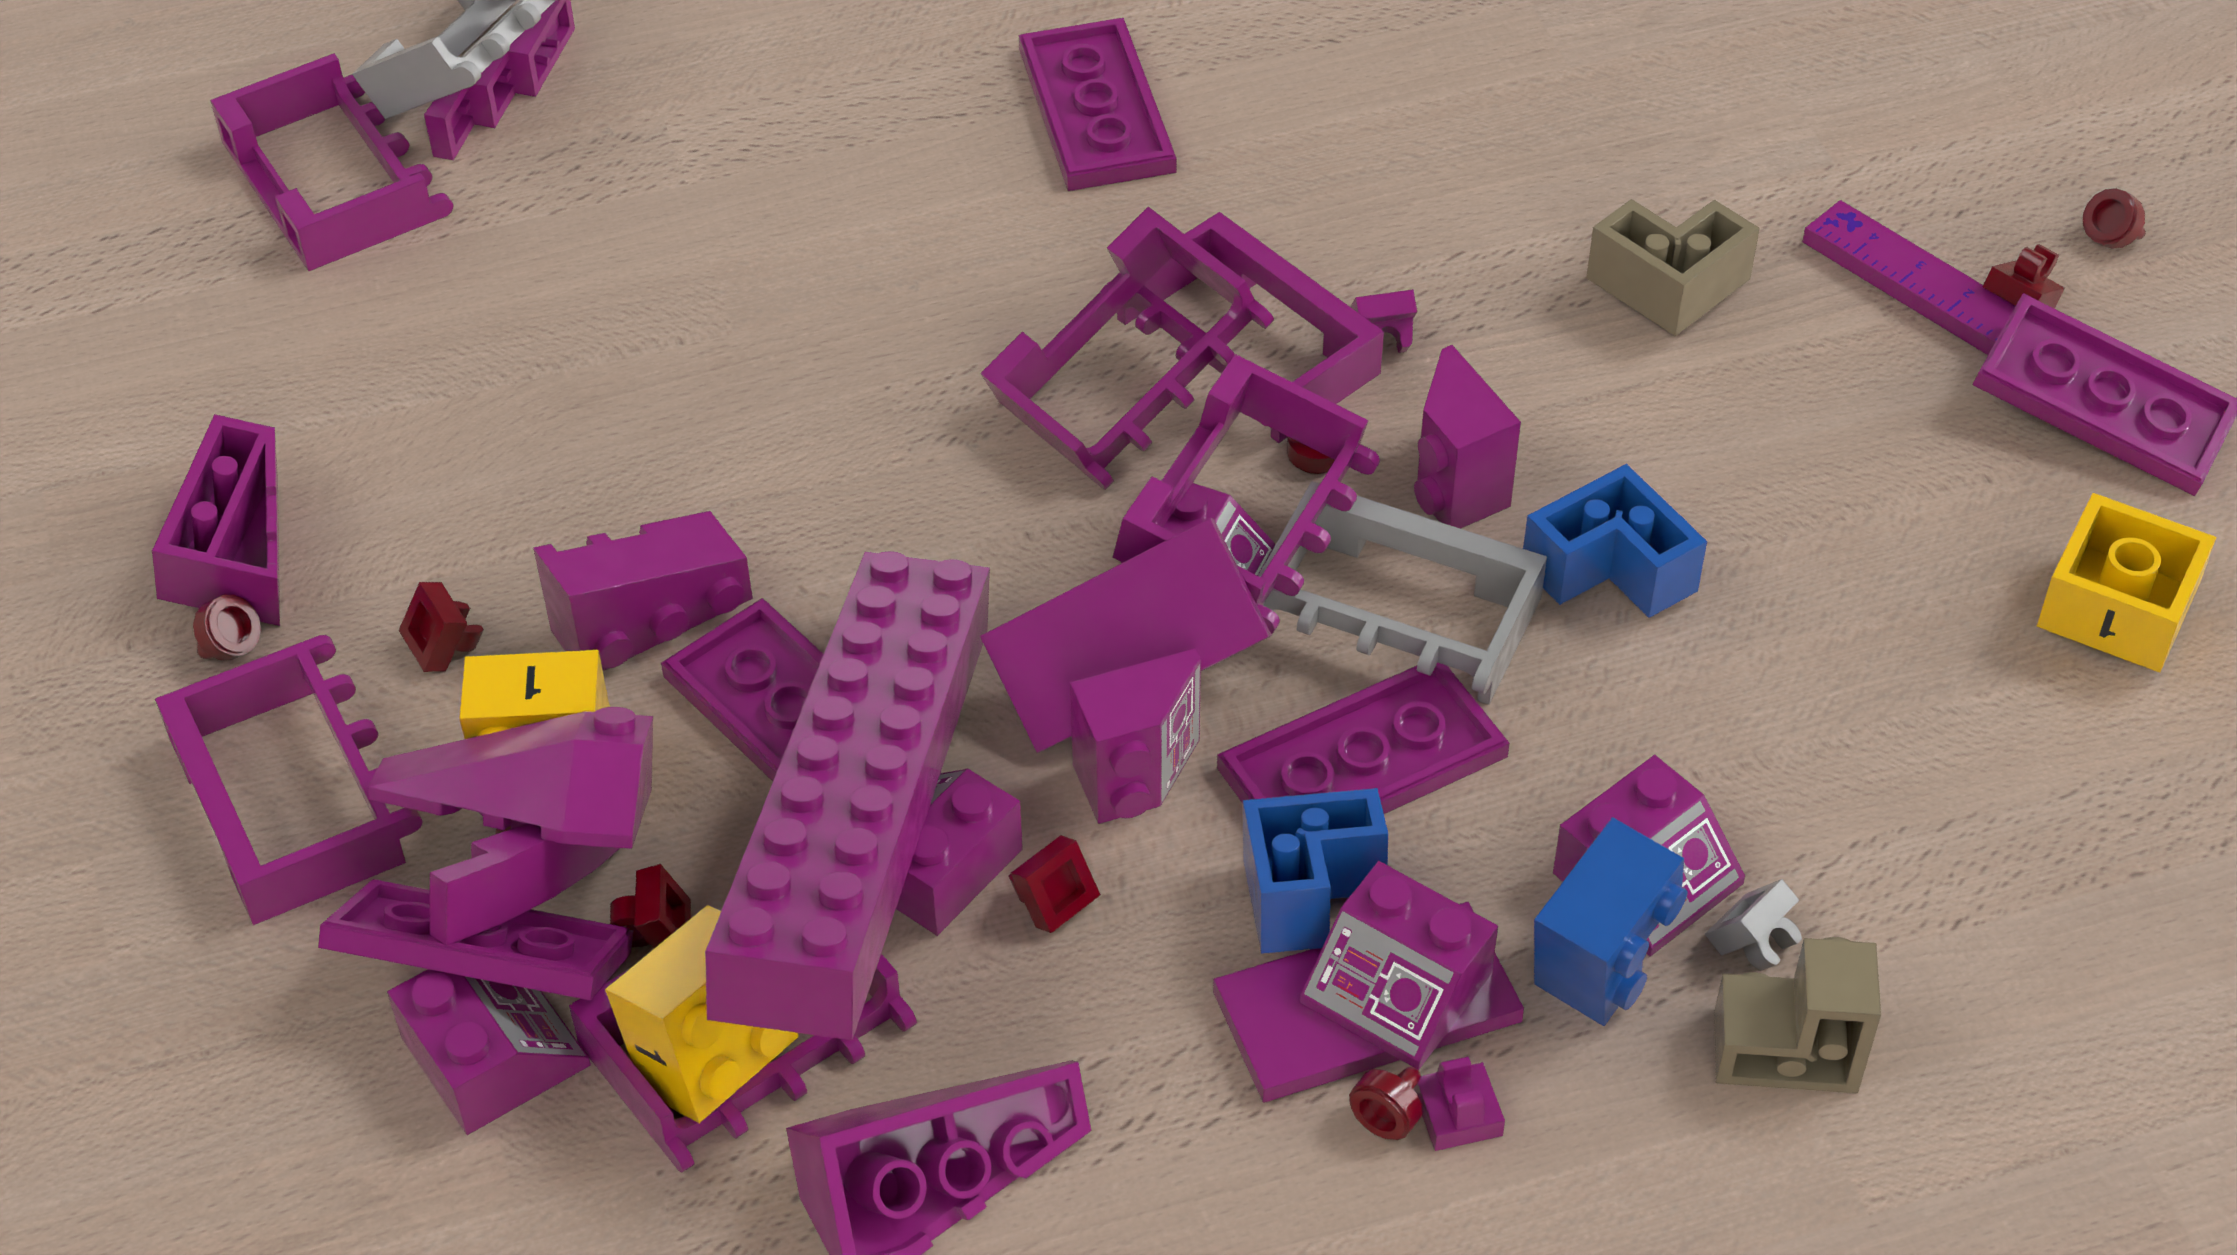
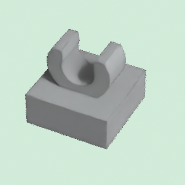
(1753, 920)

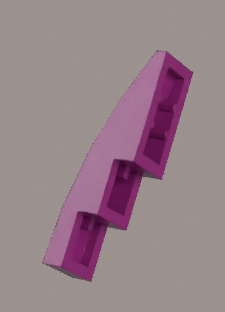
(518, 71)
(504, 880)

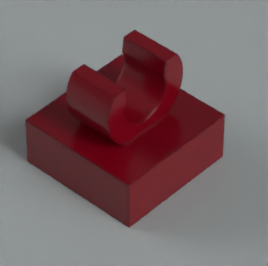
(2026, 276)
(437, 627)
(1055, 884)
(654, 910)

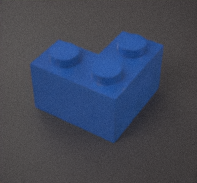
(1621, 534)
(1303, 855)
(1599, 921)

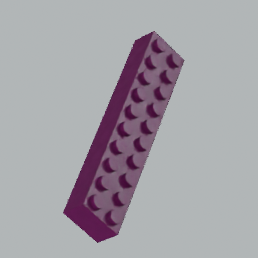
(849, 800)

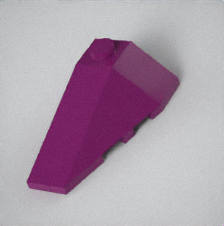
(571, 775)
(920, 1163)

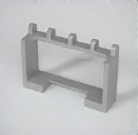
(414, 76)
(1502, 574)

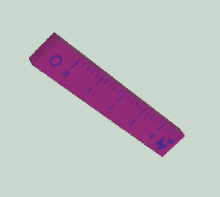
(1909, 274)

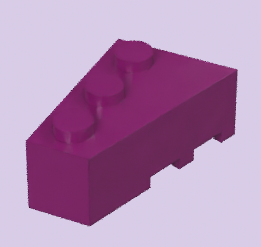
(225, 523)
(642, 587)

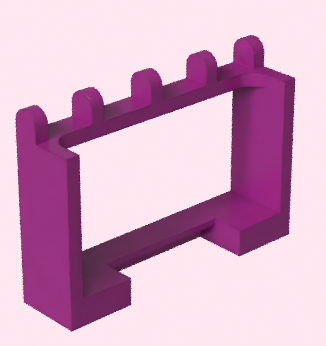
(350, 225)
(1138, 256)
(1349, 339)
(1288, 410)
(248, 692)
(601, 1040)

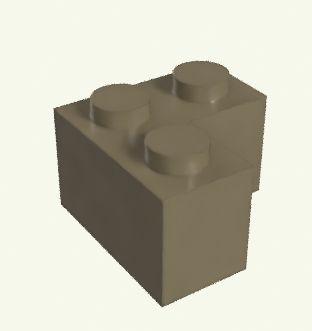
(1672, 270)
(1801, 1028)

